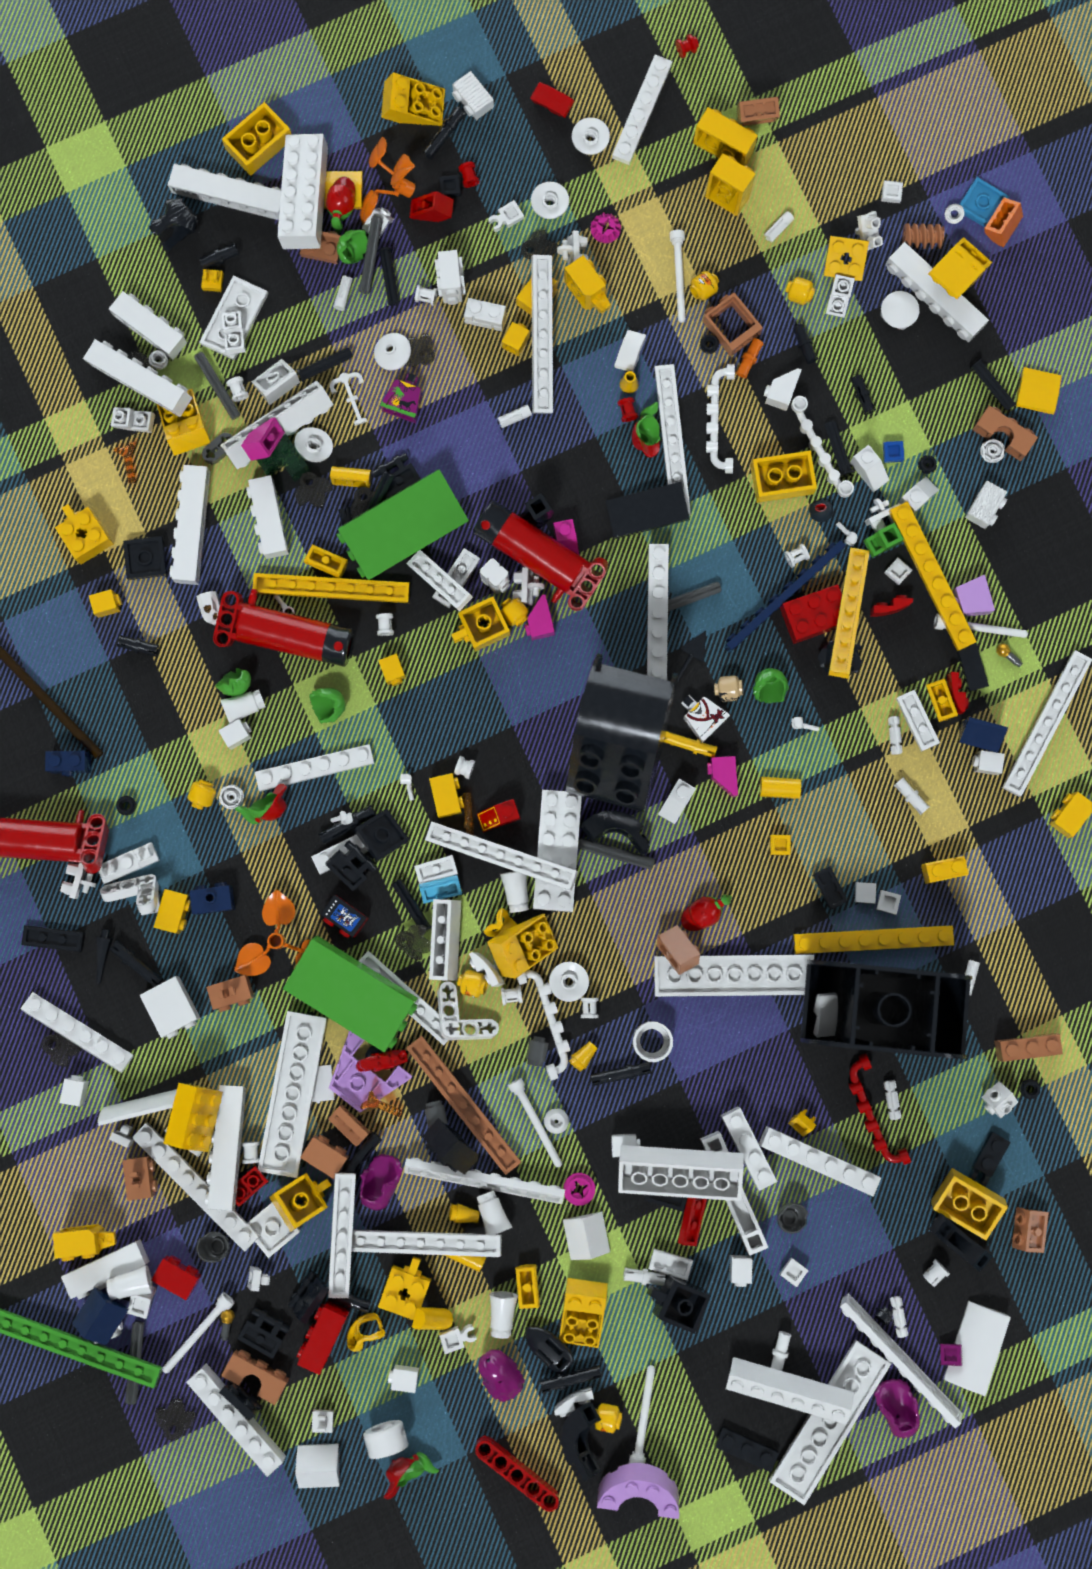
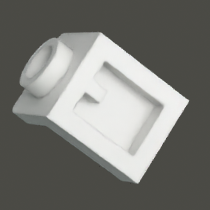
(384, 215)
(140, 1304)

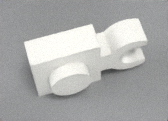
(508, 214)
(453, 1339)

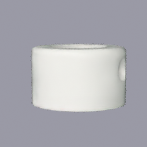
(667, 1043)
(385, 1439)

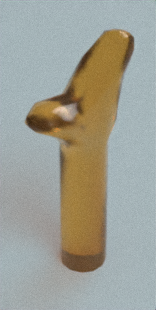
(126, 453)
(468, 821)
(374, 1102)

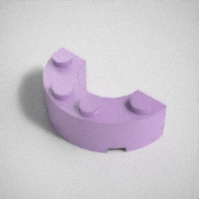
(639, 1481)

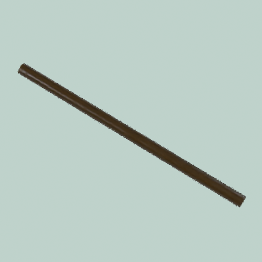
(50, 703)

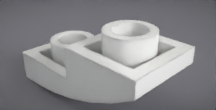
(840, 296)
(233, 332)
(629, 351)
(132, 420)
(482, 964)
(827, 1012)
(567, 1404)

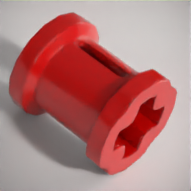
(469, 174)
(627, 409)

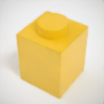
(516, 338)
(105, 603)
(392, 670)

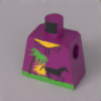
(403, 399)

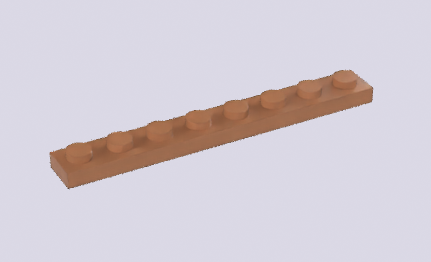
(463, 1105)

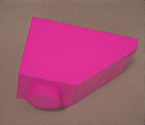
(263, 440)
(566, 535)
(540, 621)
(724, 773)

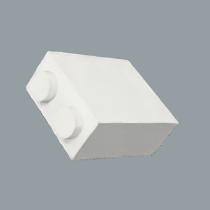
(170, 1007)

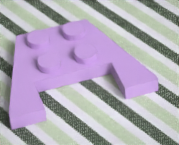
(355, 1085)

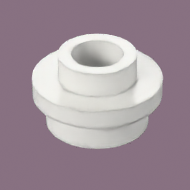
(959, 209)
(158, 355)

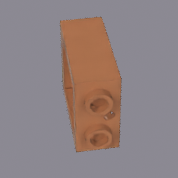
(758, 111)
(744, 339)

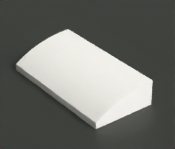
(136, 1107)
(981, 1340)

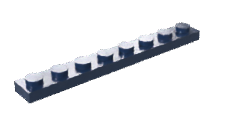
(789, 590)

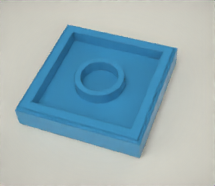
(981, 201)

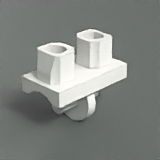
(868, 229)
(571, 247)
(876, 521)
(530, 586)
(73, 889)

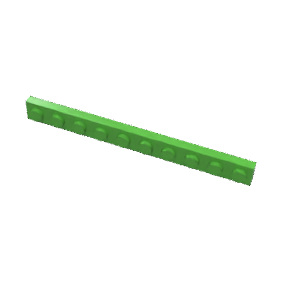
(79, 1349)

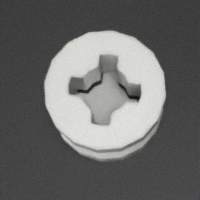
(464, 767)

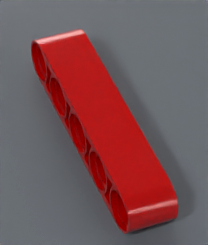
(522, 1482)

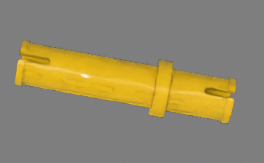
(690, 744)

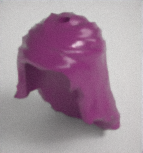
(380, 1181)
(500, 1375)
(894, 1400)

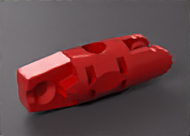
(382, 1061)

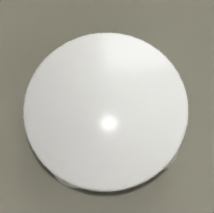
(900, 309)

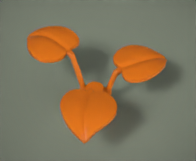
(398, 182)
(252, 958)

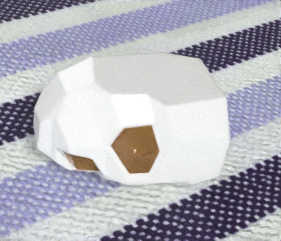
(209, 606)

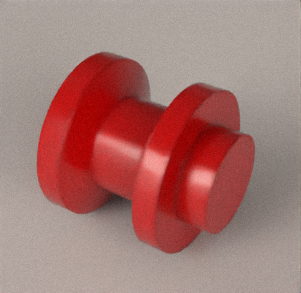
(690, 44)

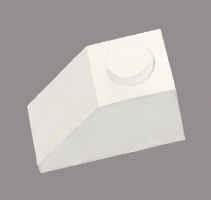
(782, 389)
(870, 468)
(919, 494)
(676, 801)

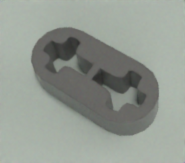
(213, 446)

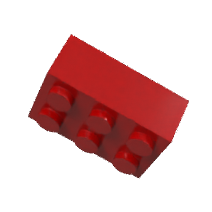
(812, 613)
(322, 1336)

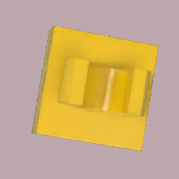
(212, 280)
(802, 1123)

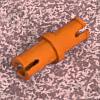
(749, 358)

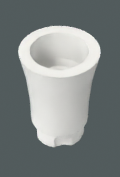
(242, 705)
(516, 891)
(492, 1214)
(130, 1284)
(502, 1313)

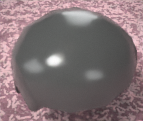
(792, 1217)
(213, 1247)

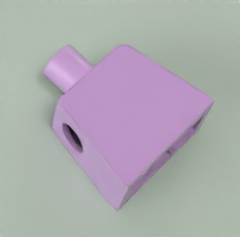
(974, 597)

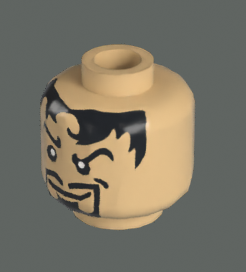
(729, 688)

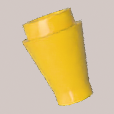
(629, 386)
(583, 1056)
(463, 1214)

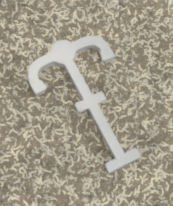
(344, 378)

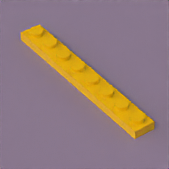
(932, 576)
(331, 588)
(849, 613)
(873, 939)

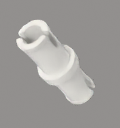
(911, 796)
(644, 1276)
(780, 1351)

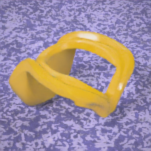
(508, 923)
(356, 1339)

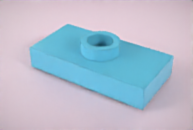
(440, 889)

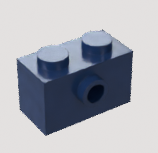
(67, 762)
(213, 899)

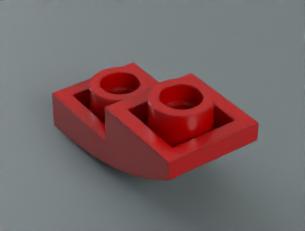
(552, 99)
(896, 604)
(959, 698)
(249, 1185)

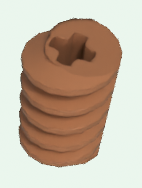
(923, 235)

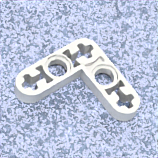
(144, 887)
(454, 1022)

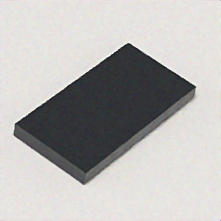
(647, 510)

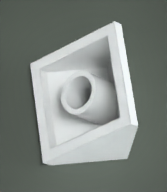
(276, 381)
(586, 1236)
(317, 1466)

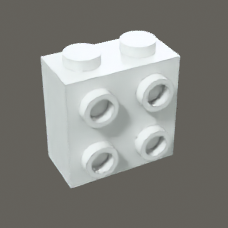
(450, 277)

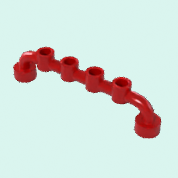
(871, 1123)

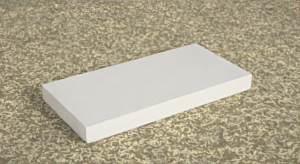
(238, 297)

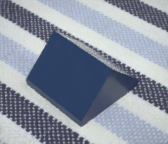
(982, 734)
(99, 1317)

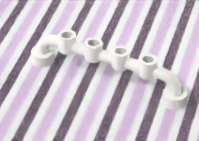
(713, 410)
(843, 488)
(555, 1027)

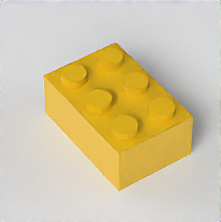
(724, 135)
(256, 138)
(730, 184)
(783, 476)
(193, 1117)
(969, 1204)

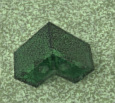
(284, 456)

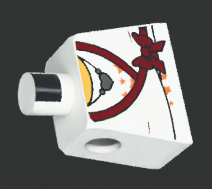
(703, 716)

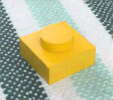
(780, 844)

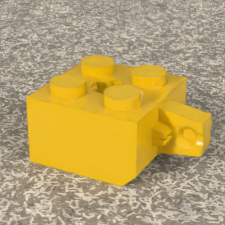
(857, 251)
(586, 284)
(76, 526)
(478, 635)
(308, 1192)
(82, 1241)
(407, 1278)

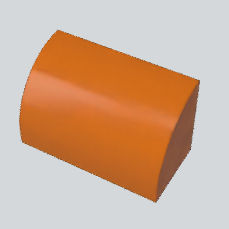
(1004, 221)

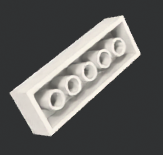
(302, 191)
(557, 845)
(680, 1173)

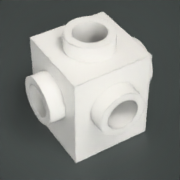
(999, 1100)

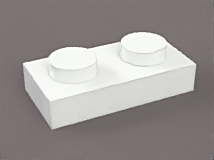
(436, 869)

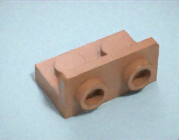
(328, 249)
(349, 1125)
(1030, 1230)

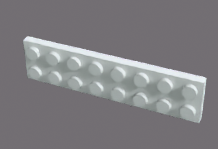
(733, 976)
(292, 1094)
(820, 1437)

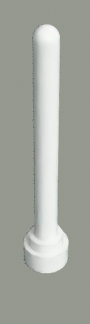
(677, 238)
(938, 624)
(517, 1088)
(224, 1302)
(638, 1455)

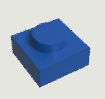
(893, 451)

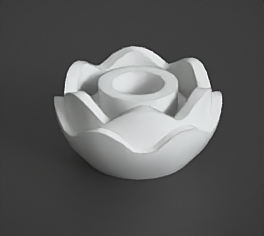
(994, 445)
(225, 794)
(551, 1116)

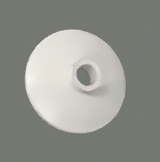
(590, 128)
(550, 192)
(397, 357)
(314, 438)
(578, 987)

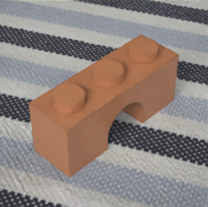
(1020, 438)
(1028, 1048)
(271, 1380)

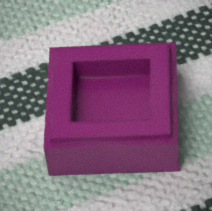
(951, 1354)

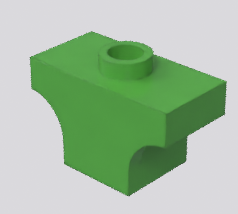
(883, 540)

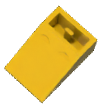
(412, 101)
(960, 268)
(186, 431)
(522, 946)
(583, 1312)

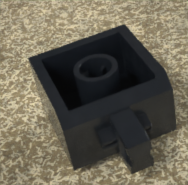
(450, 1147)
(669, 1300)

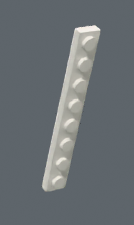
(542, 334)
(671, 427)
(657, 610)
(1047, 723)
(502, 856)
(485, 1181)
(193, 1185)
(427, 1243)
(901, 1360)

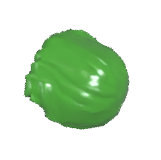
(770, 686)
(327, 704)

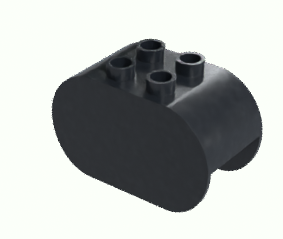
(619, 735)
(890, 1008)

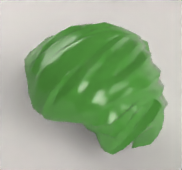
(352, 246)
(234, 683)

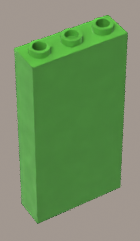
(402, 525)
(351, 994)

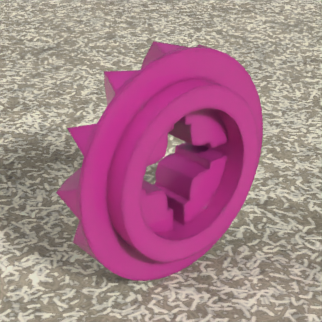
(610, 234)
(588, 1192)

